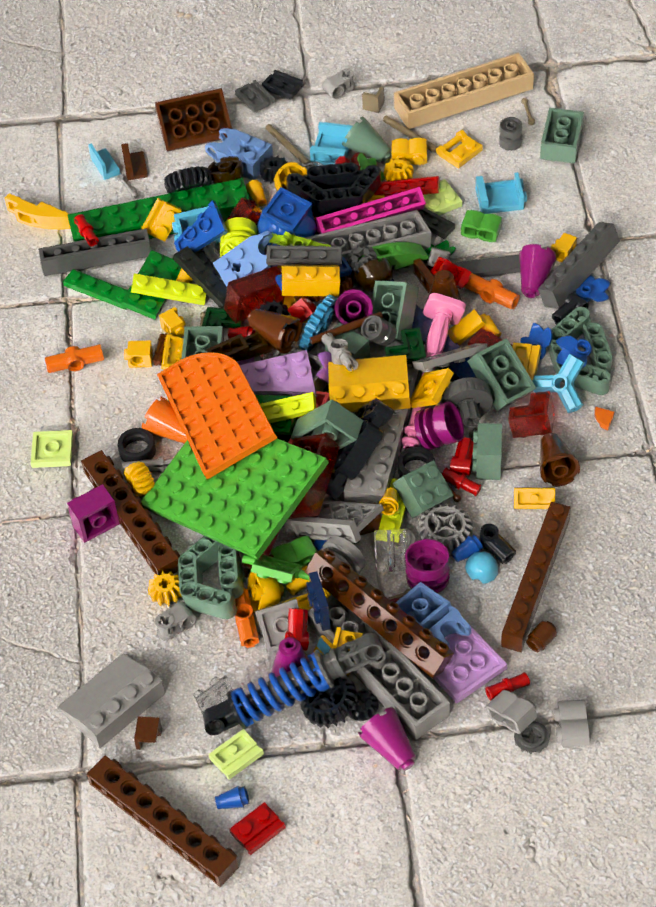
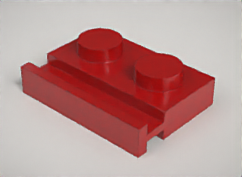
(257, 828)

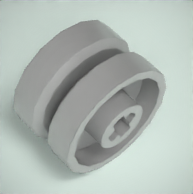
(346, 552)

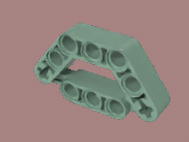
(593, 377)
(206, 598)

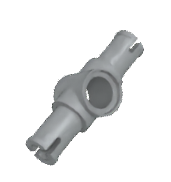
(339, 352)

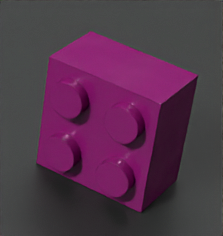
(93, 513)

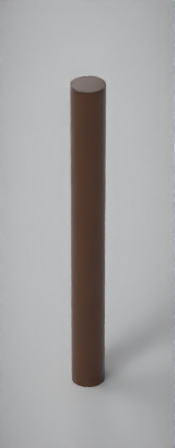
(342, 329)

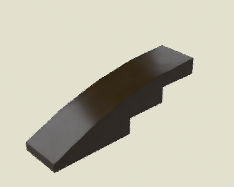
(243, 348)

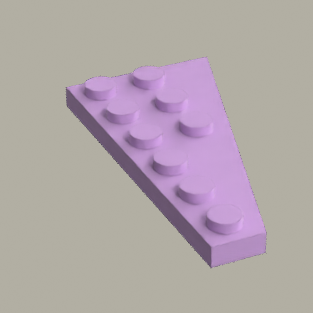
(281, 375)

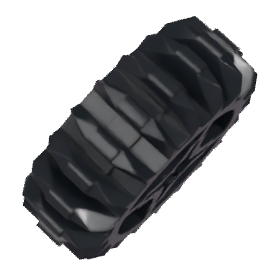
(187, 179)
(323, 712)

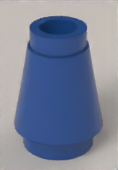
(467, 548)
(233, 798)

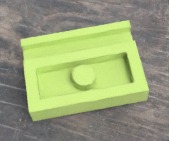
(236, 754)

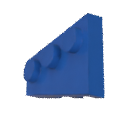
(204, 231)

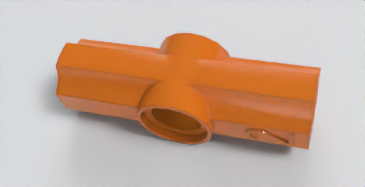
(492, 291)
(74, 358)
(245, 621)

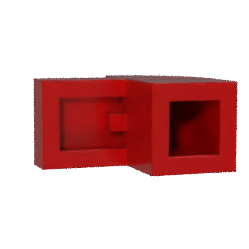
(460, 274)

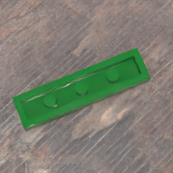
(95, 288)

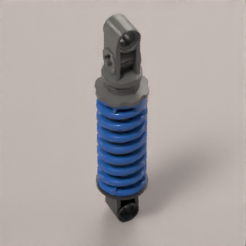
(291, 685)

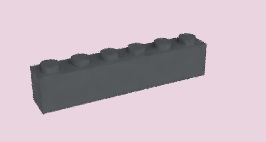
(109, 250)
(579, 265)

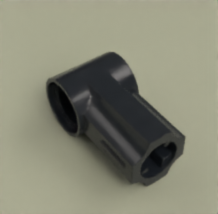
(571, 302)
(496, 543)

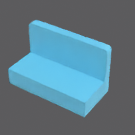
(104, 162)

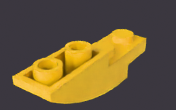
(38, 216)

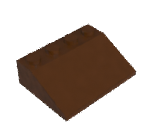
(192, 119)

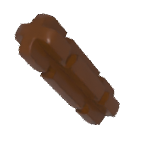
(158, 354)

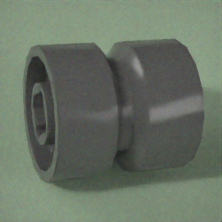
(510, 133)
(378, 330)

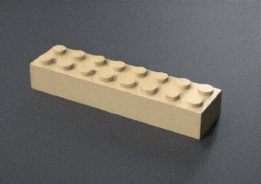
(463, 90)

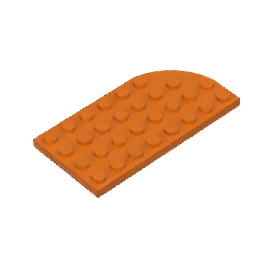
(216, 410)

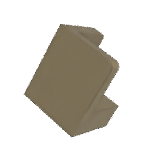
(373, 102)

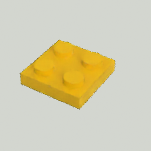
(431, 388)

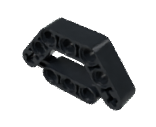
(335, 186)
(355, 455)

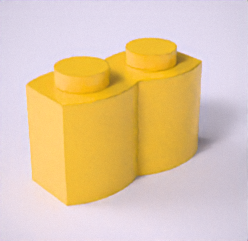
(412, 150)

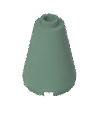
(366, 140)

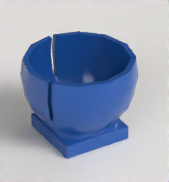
(288, 214)

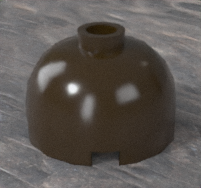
(228, 169)
(372, 272)

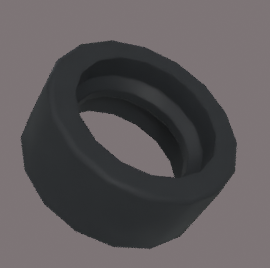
(133, 435)
(411, 454)

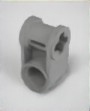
(339, 83)
(176, 619)

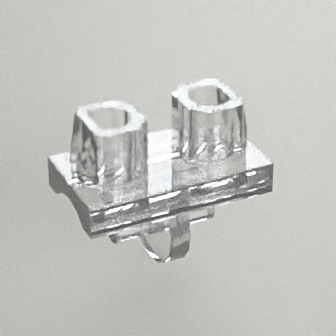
(214, 694)

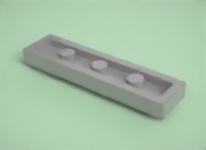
(443, 359)

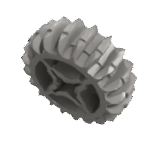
(444, 522)

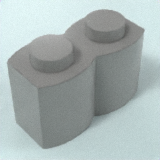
(512, 711)
(572, 723)

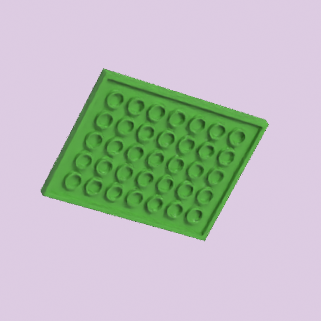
(243, 502)

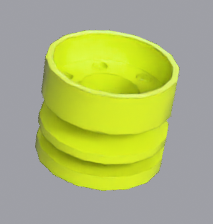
(238, 231)

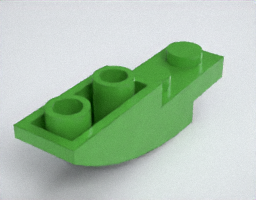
(399, 253)

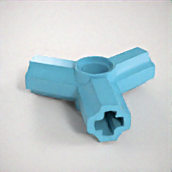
(568, 393)

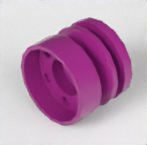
(439, 426)
(427, 563)

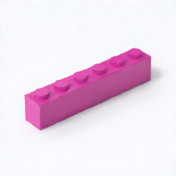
(371, 211)

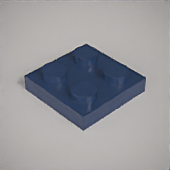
(318, 600)

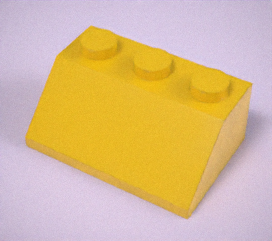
(310, 280)

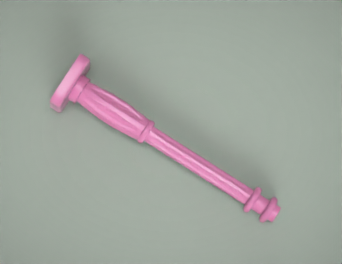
(443, 311)

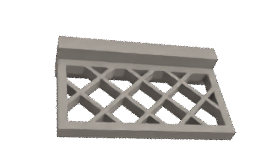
(337, 519)

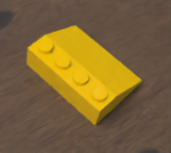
(374, 378)

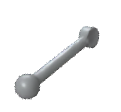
(134, 194)

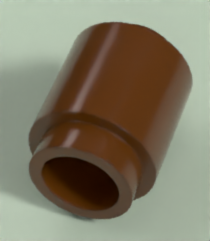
(541, 636)

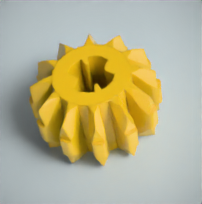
(398, 170)
(139, 478)
(164, 588)

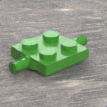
(276, 568)

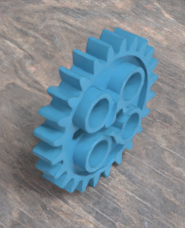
(318, 322)

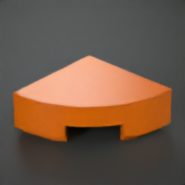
(604, 417)

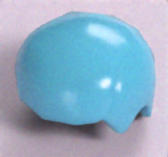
(482, 567)

